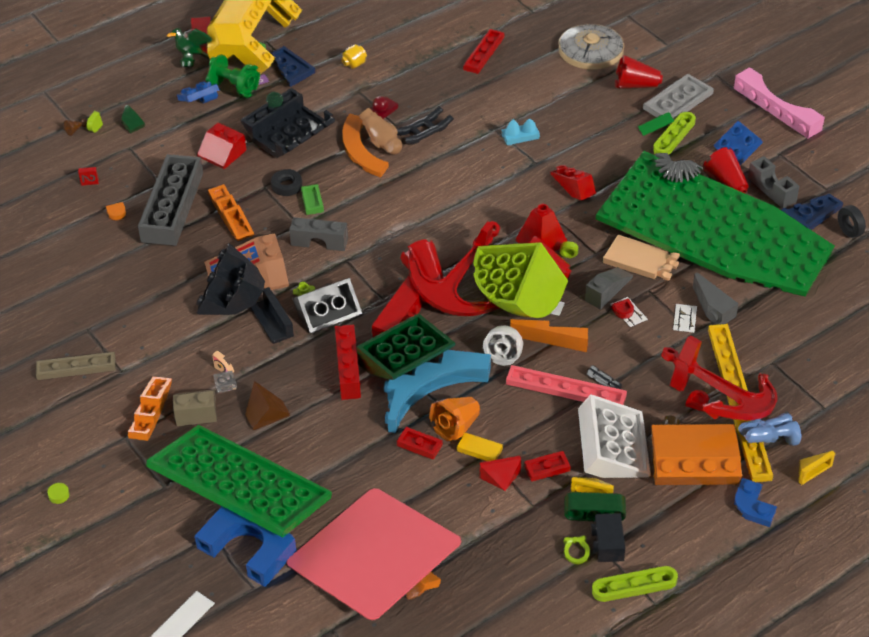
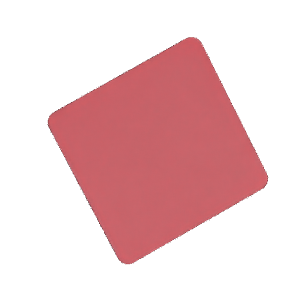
(373, 553)

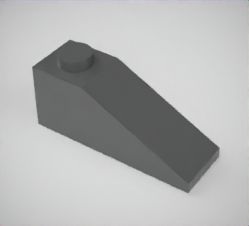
(606, 286)
(715, 303)

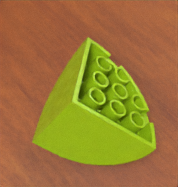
(519, 278)

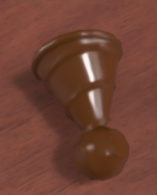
(72, 126)

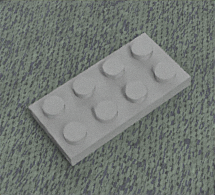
(679, 97)

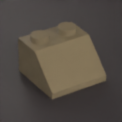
(195, 407)

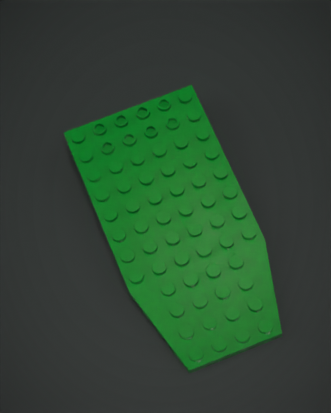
(716, 228)

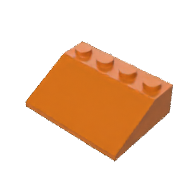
(696, 454)

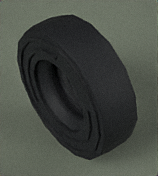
(286, 190)
(858, 220)

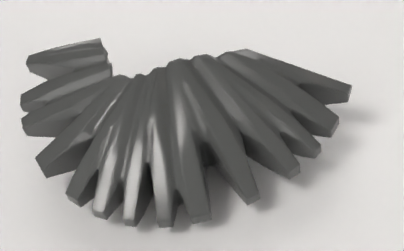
(677, 168)

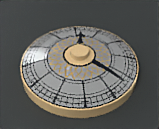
(591, 46)

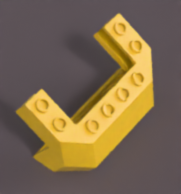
(235, 23)

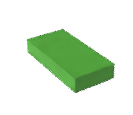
(312, 199)

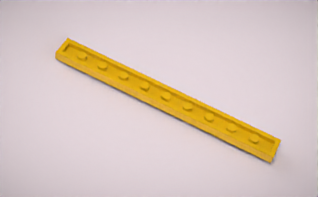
(730, 370)

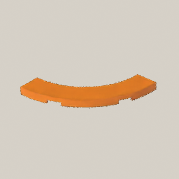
(357, 151)

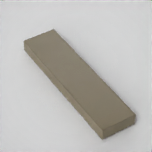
(75, 365)

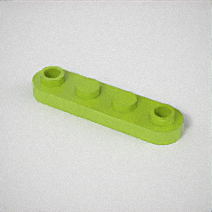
(674, 133)
(634, 583)

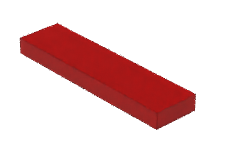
(483, 51)

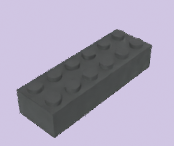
(170, 200)

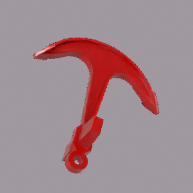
(443, 292)
(751, 405)

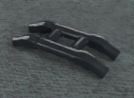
(427, 121)

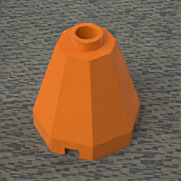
(453, 416)

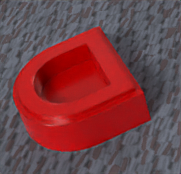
(623, 309)
(697, 399)

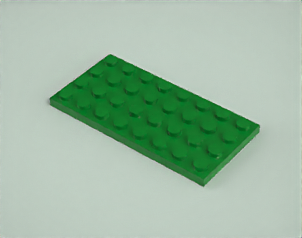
(240, 480)

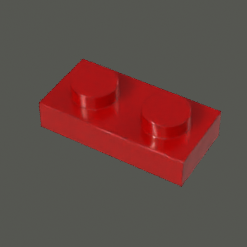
(419, 443)
(547, 466)

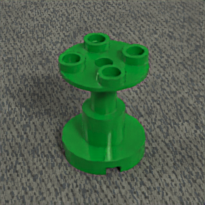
(244, 79)

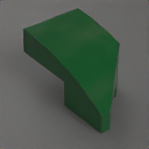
(131, 120)

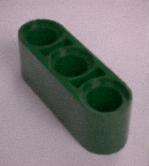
(584, 506)

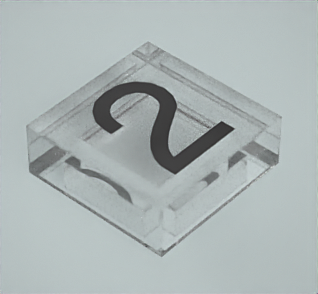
(225, 381)

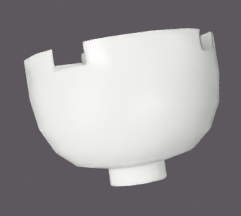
(503, 344)

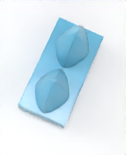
(517, 134)

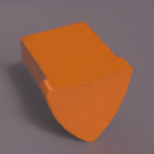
(428, 582)

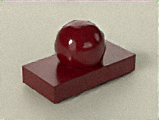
(383, 106)

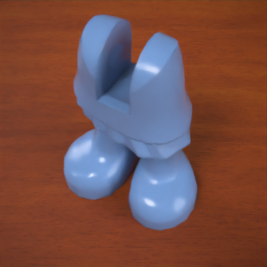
(769, 430)

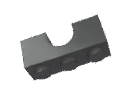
(781, 191)
(332, 233)

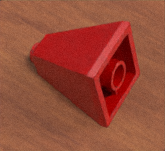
(544, 225)

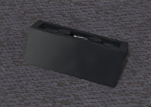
(273, 317)

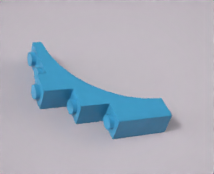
(428, 377)

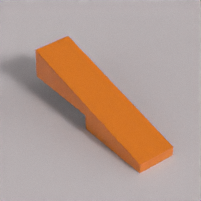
(541, 332)

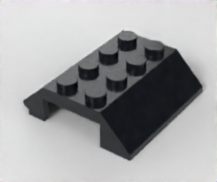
(285, 126)

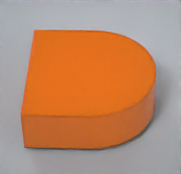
(116, 211)

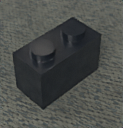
(609, 537)

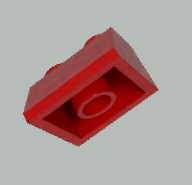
(222, 145)

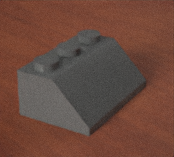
(327, 305)

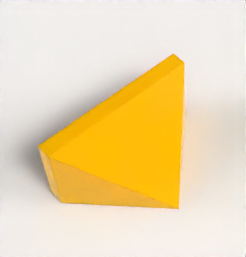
(815, 465)
(590, 485)

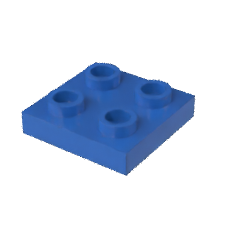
(203, 90)
(740, 140)

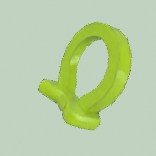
(582, 541)

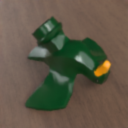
(190, 45)

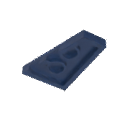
(292, 66)
(815, 211)

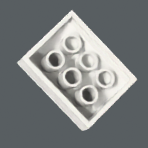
(613, 439)

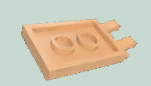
(641, 258)

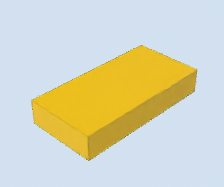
(479, 447)

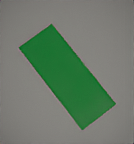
(656, 123)

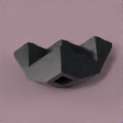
(232, 285)

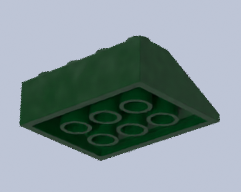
(402, 348)

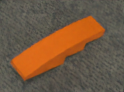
(230, 212)
(150, 408)

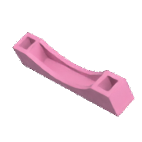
(801, 119)

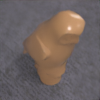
(381, 132)

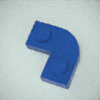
(748, 503)

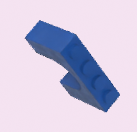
(227, 525)

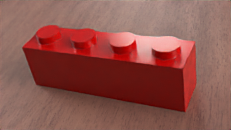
(401, 307)
(347, 362)

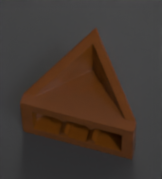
(264, 407)

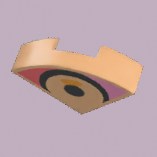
(220, 363)

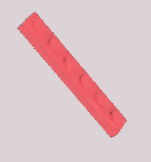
(561, 385)

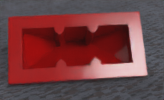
(500, 471)

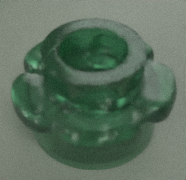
(274, 99)

